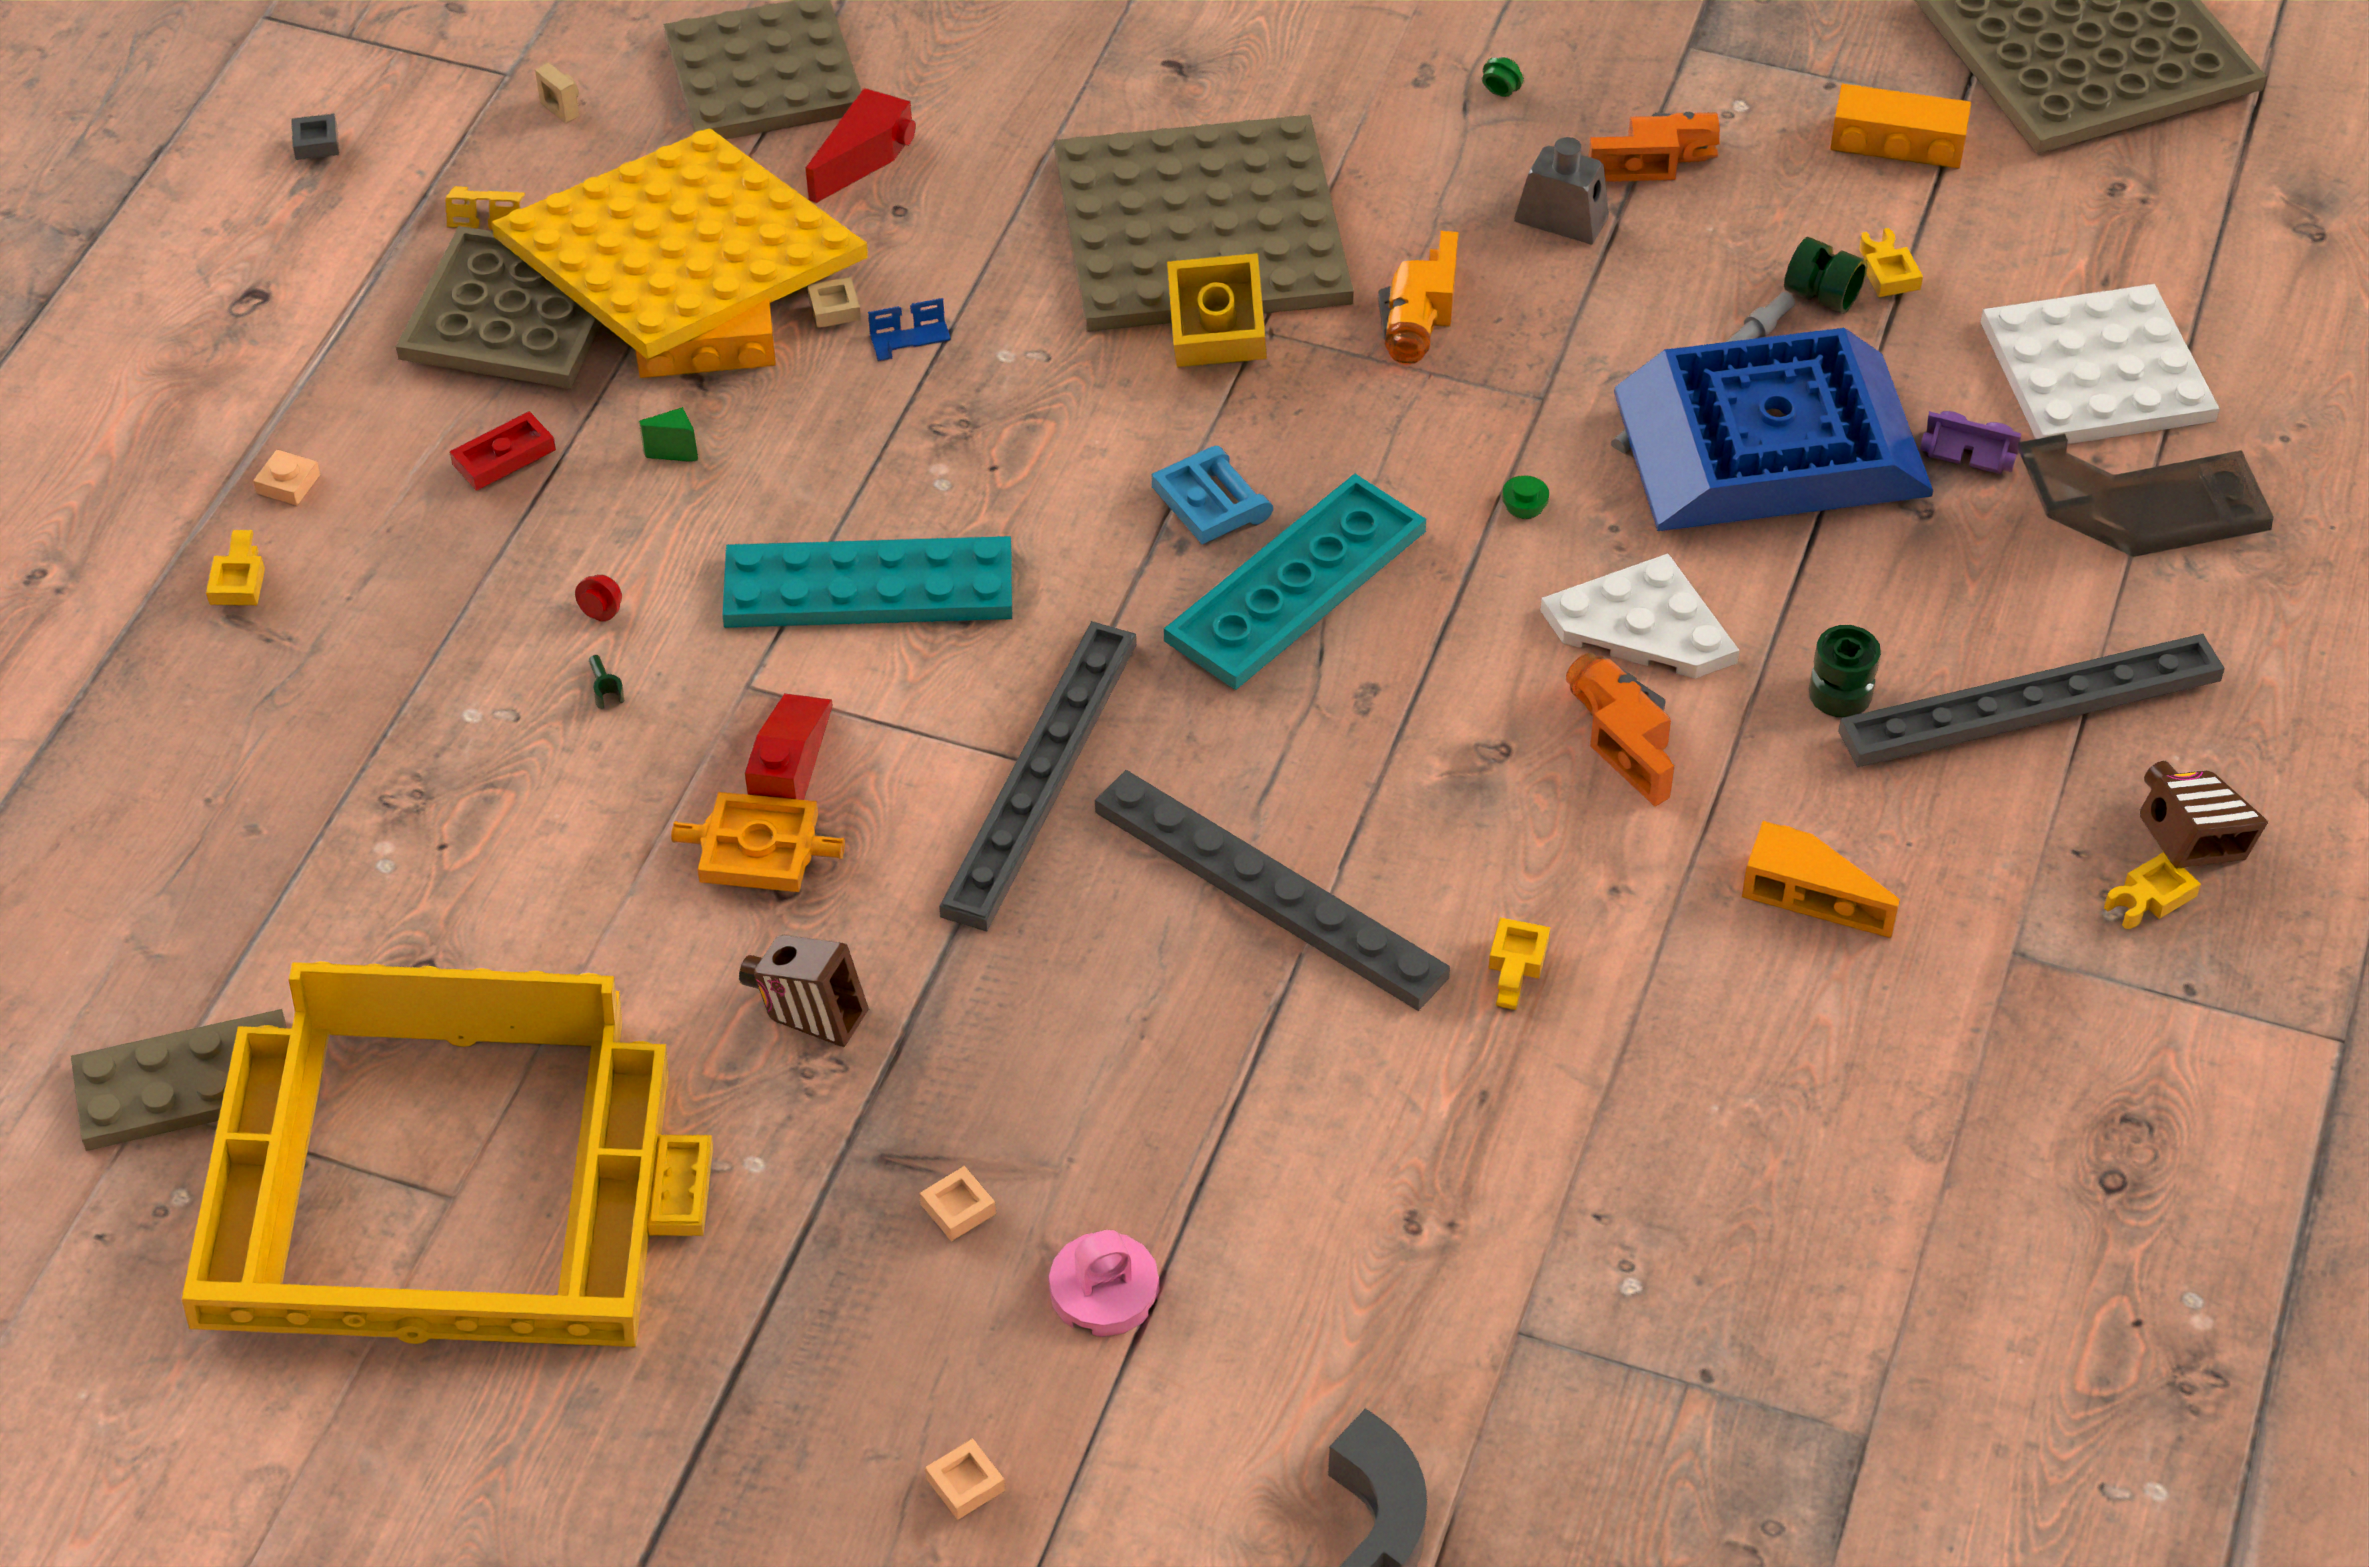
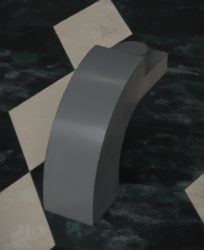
(1387, 1478)

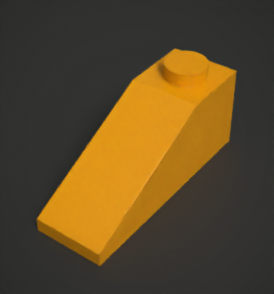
(1812, 879)

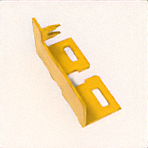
(470, 210)

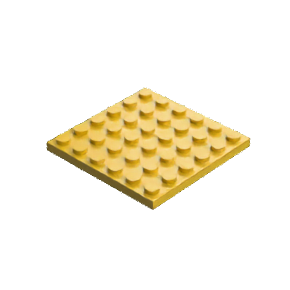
(678, 241)

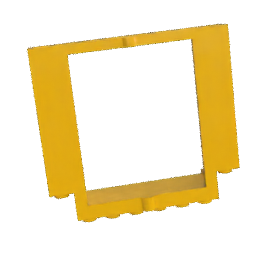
(267, 1129)

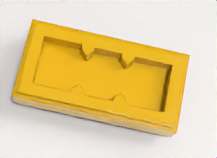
(680, 1185)

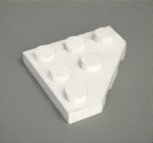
(1643, 617)

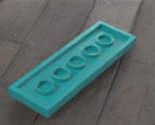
(1294, 581)
(867, 582)

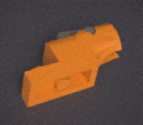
(1657, 146)

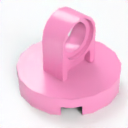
(1104, 1283)

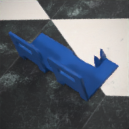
(915, 337)

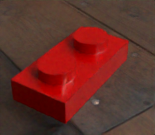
(502, 450)

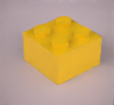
(1216, 310)

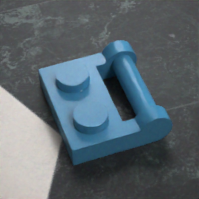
(1201, 502)

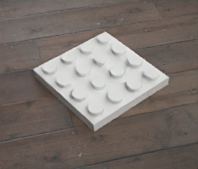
(2099, 365)

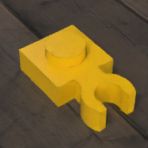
(1888, 268)
(2155, 888)

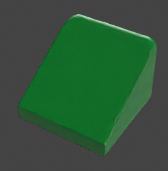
(669, 436)

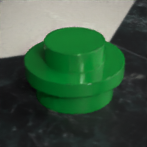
(1502, 76)
(1525, 496)

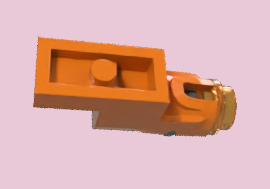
(1626, 725)

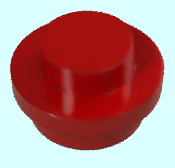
(599, 597)

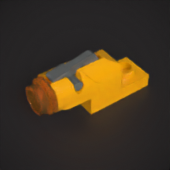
(1418, 301)

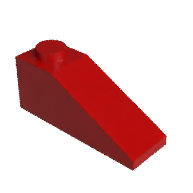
(860, 143)
(788, 747)

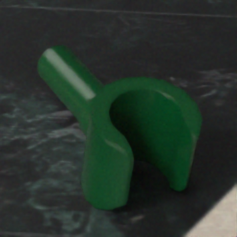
(604, 682)

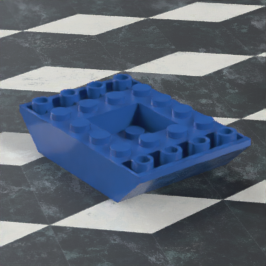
(1721, 458)

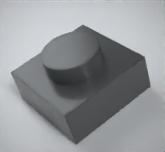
(315, 136)

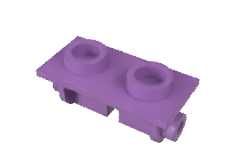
(1992, 444)

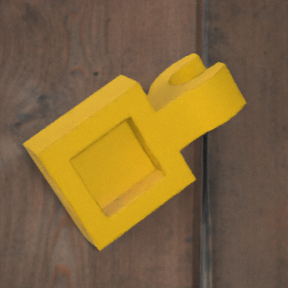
(238, 576)
(1517, 953)

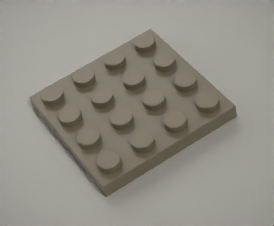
(763, 67)
(497, 317)

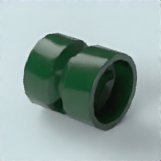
(1822, 274)
(1844, 670)

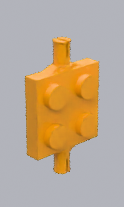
(758, 841)

